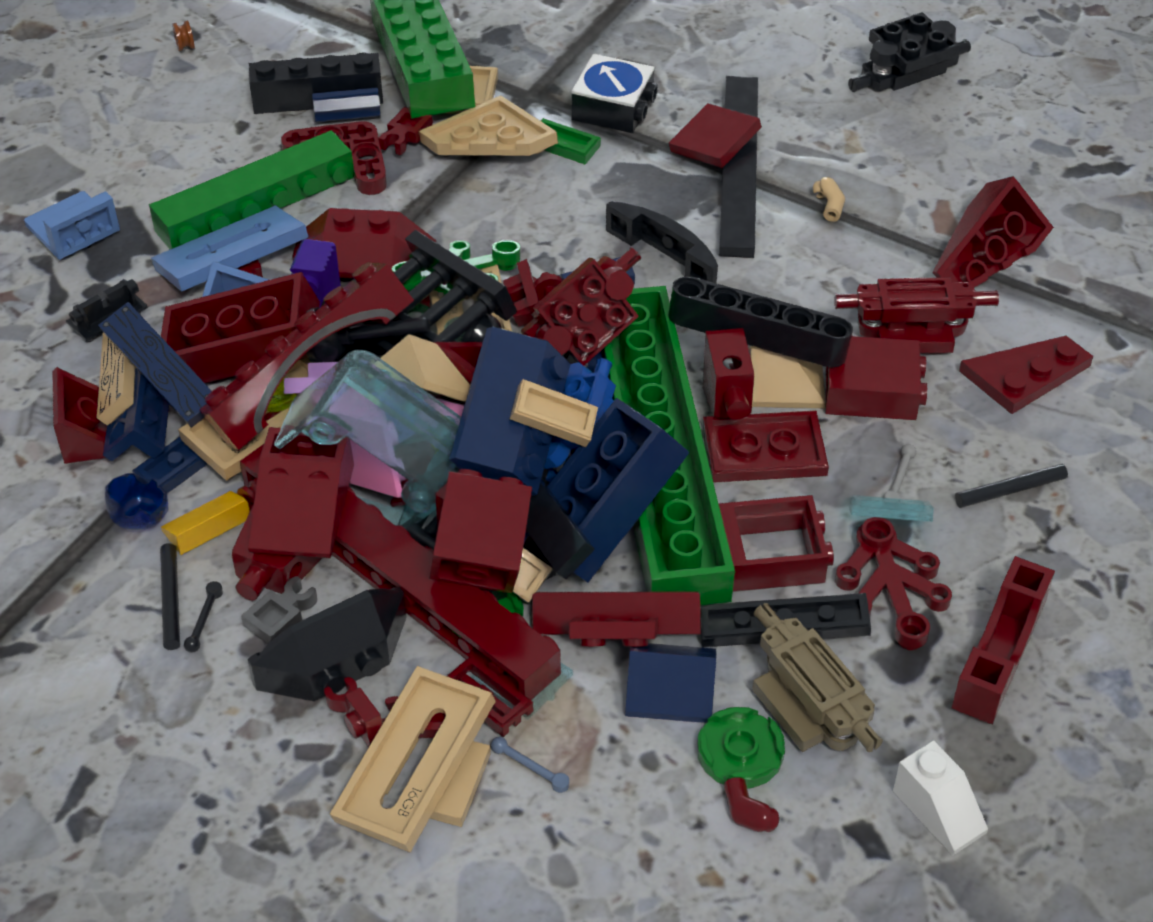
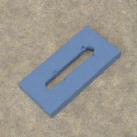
(233, 246)

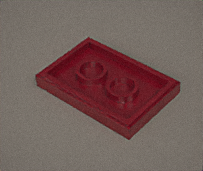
(765, 446)

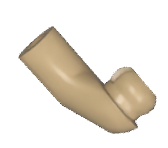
(835, 198)

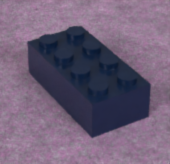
(615, 479)

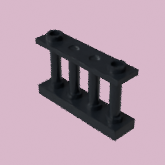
(466, 281)

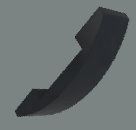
(638, 223)

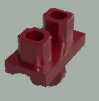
(533, 289)

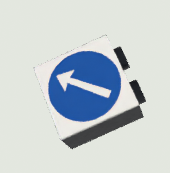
(613, 93)

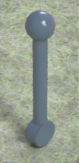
(559, 781)

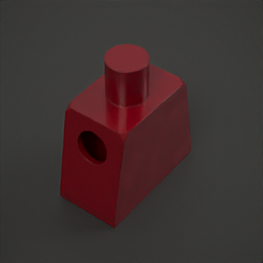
(728, 390)
(263, 569)

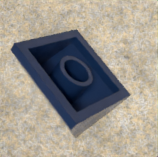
(671, 682)

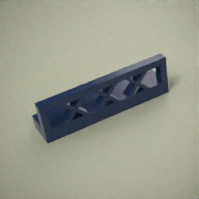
(141, 424)

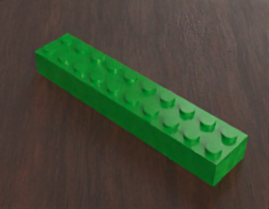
(682, 529)

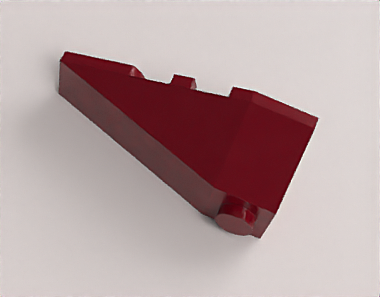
(993, 233)

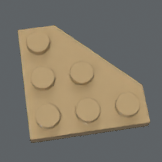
(490, 129)

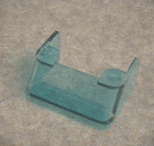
(385, 417)

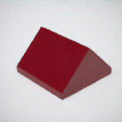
(75, 418)

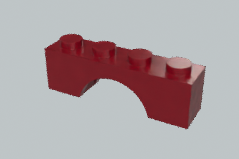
(1003, 643)

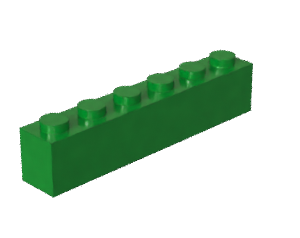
(252, 189)

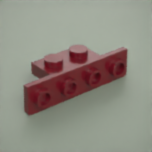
(617, 615)

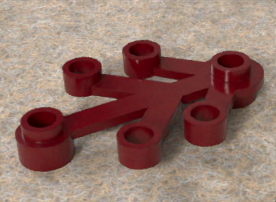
(879, 539)

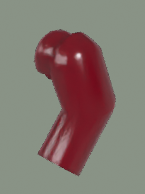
(748, 811)

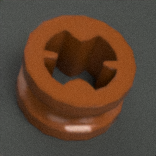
(183, 36)

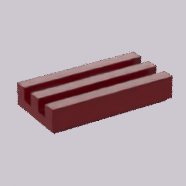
(507, 716)

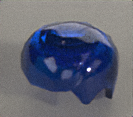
(135, 503)

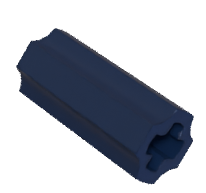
(346, 105)

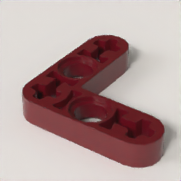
(362, 140)

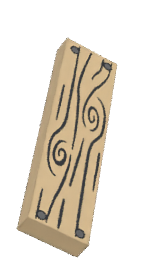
(115, 383)

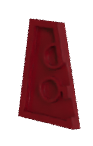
(1026, 372)

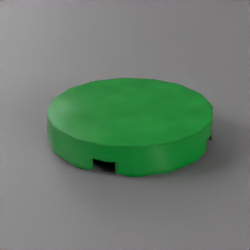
(741, 745)

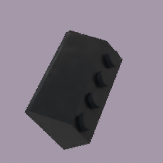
(290, 83)

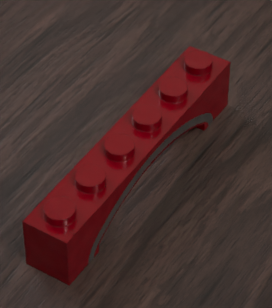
(240, 408)

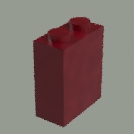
(878, 380)

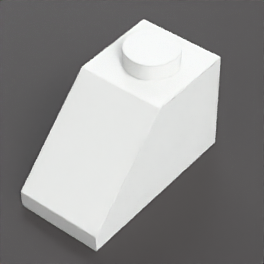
(940, 797)

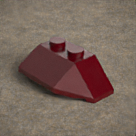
(363, 237)

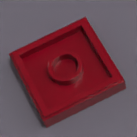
(715, 135)

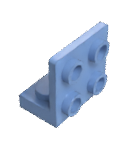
(74, 223)

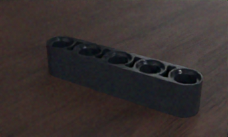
(765, 321)

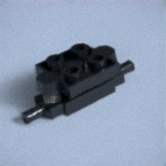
(909, 53)

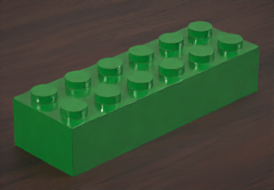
(424, 56)

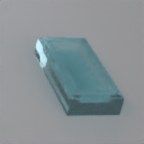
(891, 508)

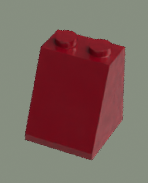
(481, 531)

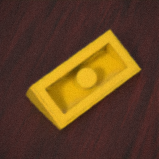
(206, 521)

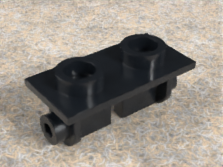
(92, 312)

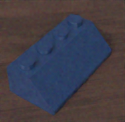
(486, 434)

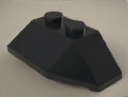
(337, 643)

